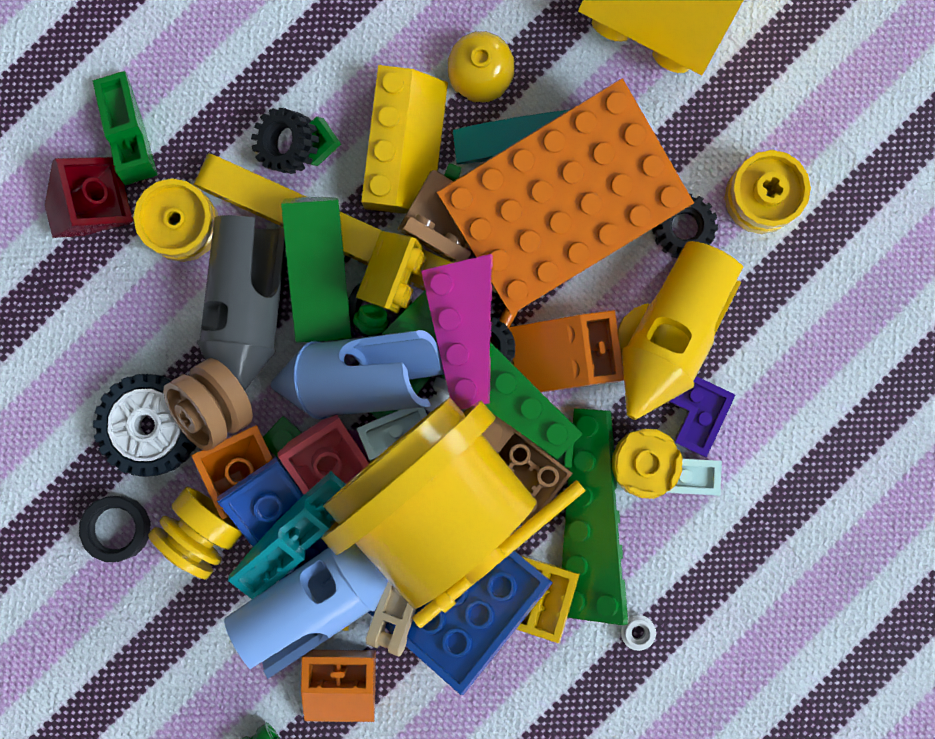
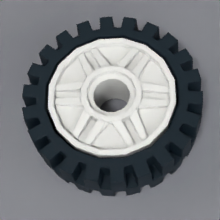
(121, 432)

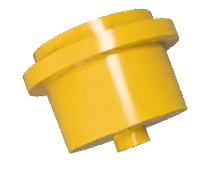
(432, 505)

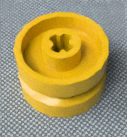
(770, 172)
(165, 204)

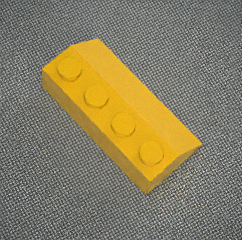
(402, 137)

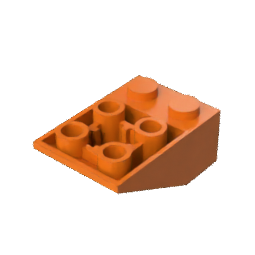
(569, 351)

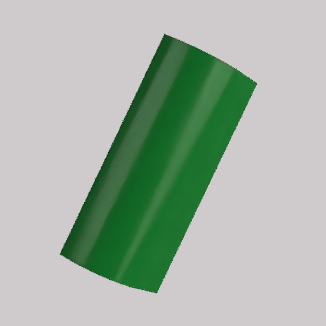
(316, 268)

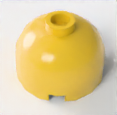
(480, 66)

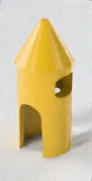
(678, 328)

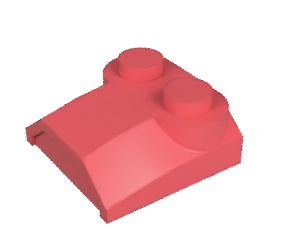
(321, 450)

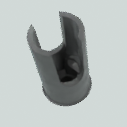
(242, 295)

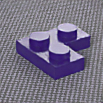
(706, 412)

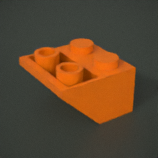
(339, 685)

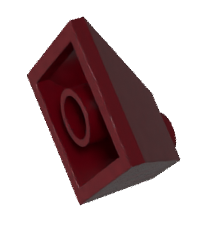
(85, 197)

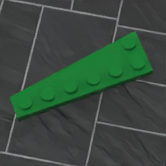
(511, 393)
(591, 524)

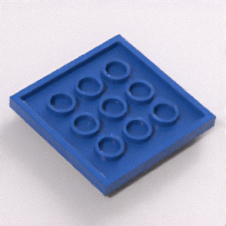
(479, 624)

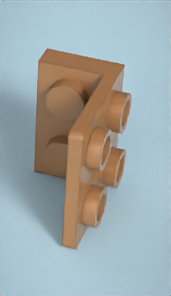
(431, 222)

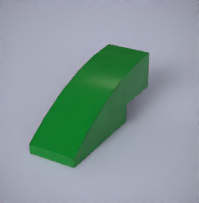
(124, 128)

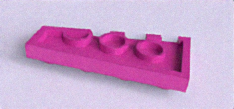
(461, 318)

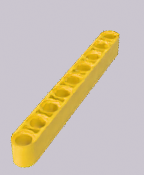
(265, 197)

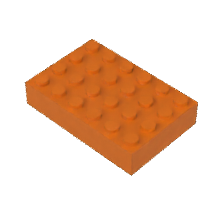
(566, 196)

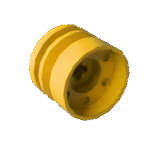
(192, 538)

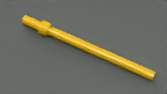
(447, 599)

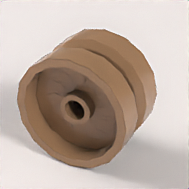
(208, 404)

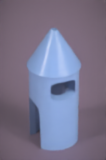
(326, 387)
(305, 609)

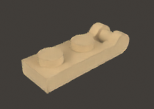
(395, 610)

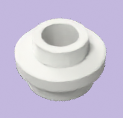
(638, 643)

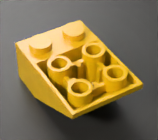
(391, 271)

